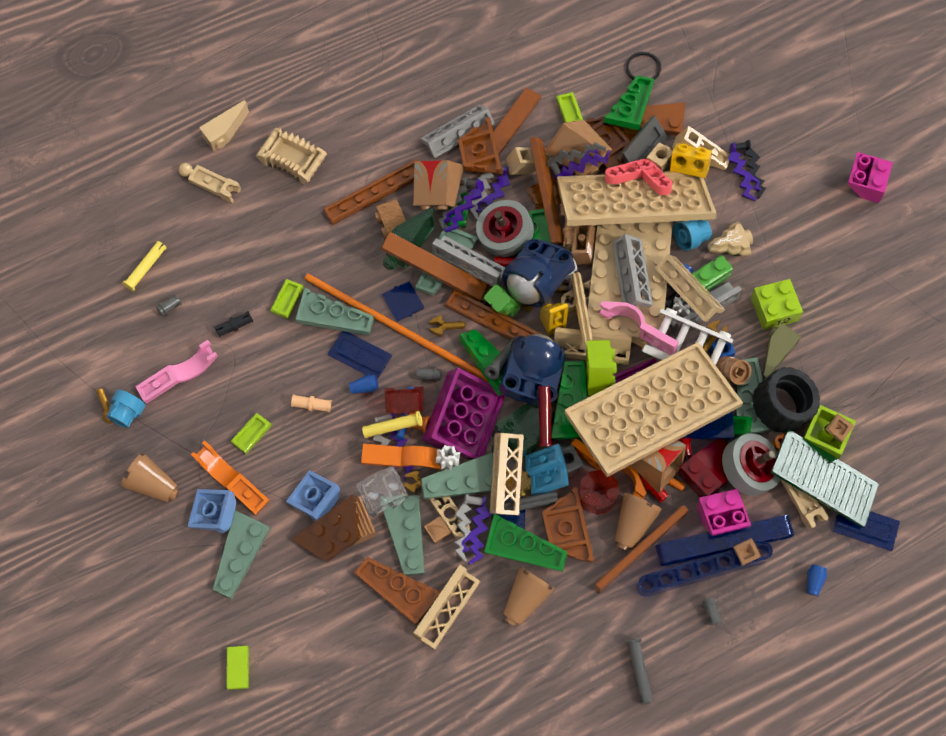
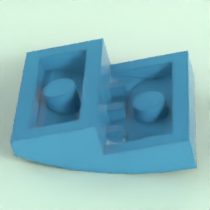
(547, 470)

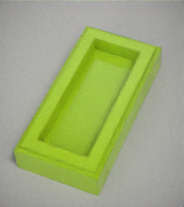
(569, 107)
(287, 299)
(251, 433)
(238, 667)

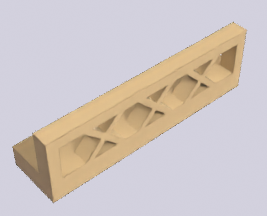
(689, 287)
(572, 341)
(499, 473)
(443, 599)

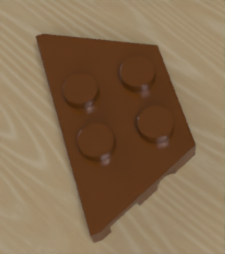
(613, 137)
(332, 531)

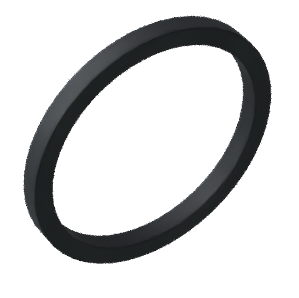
(646, 54)

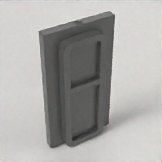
(645, 141)

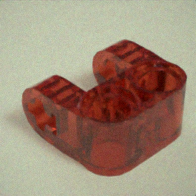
(404, 400)

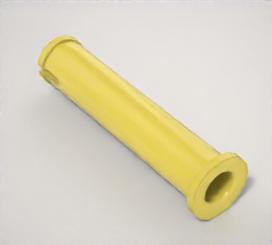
(144, 266)
(392, 425)

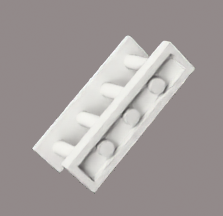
(671, 314)

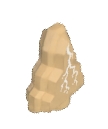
(733, 241)

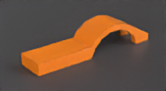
(585, 454)
(400, 456)
(230, 479)

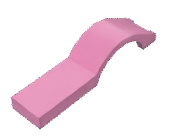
(647, 332)
(175, 374)

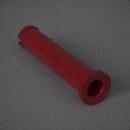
(545, 416)

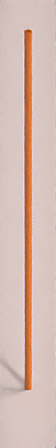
(418, 339)

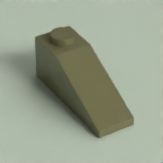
(779, 346)

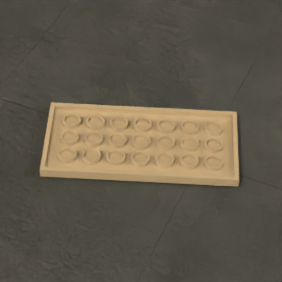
(595, 202)
(605, 282)
(652, 408)

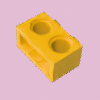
(689, 163)

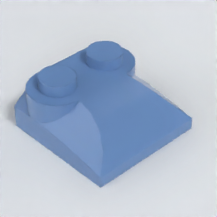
(314, 495)
(212, 510)

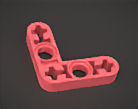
(641, 168)

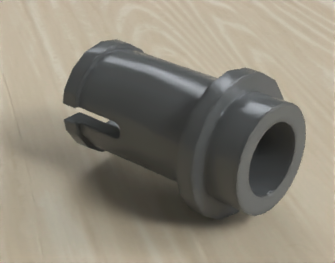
(168, 305)
(429, 374)
(712, 611)

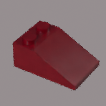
(705, 469)

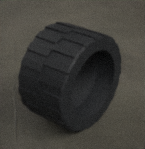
(799, 387)

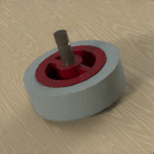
(504, 228)
(749, 463)

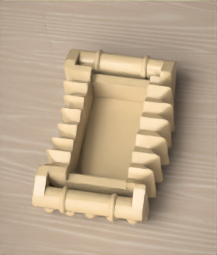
(291, 153)

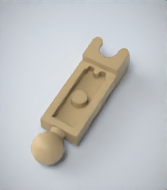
(210, 181)
(806, 506)

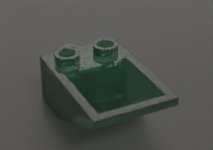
(414, 231)
(522, 422)

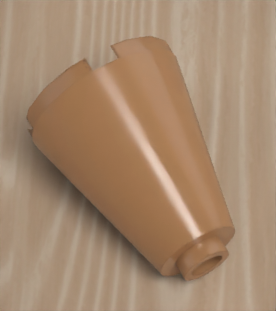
(149, 480)
(634, 520)
(525, 597)

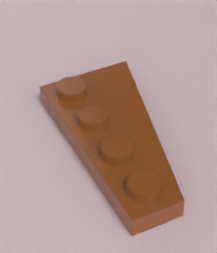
(403, 593)

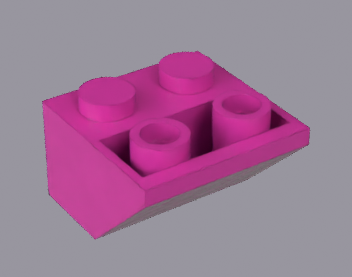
(869, 176)
(722, 512)

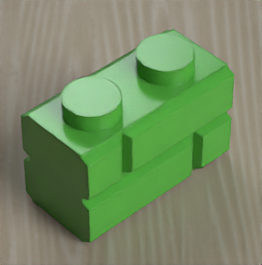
(714, 273)
(502, 301)

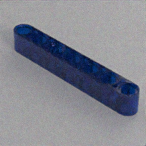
(706, 545)
(696, 574)

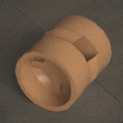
(734, 369)

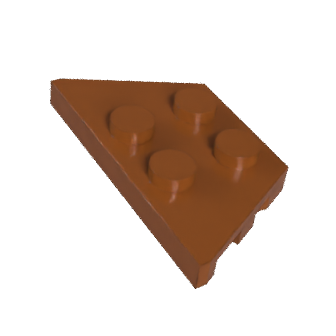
(480, 150)
(567, 527)

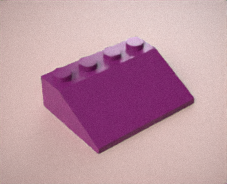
(464, 414)

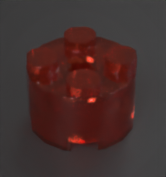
(592, 500)

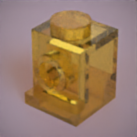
(525, 483)

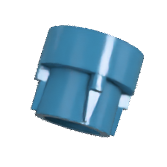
(691, 233)
(124, 408)

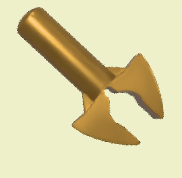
(444, 325)
(710, 340)
(411, 487)

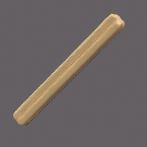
(581, 307)

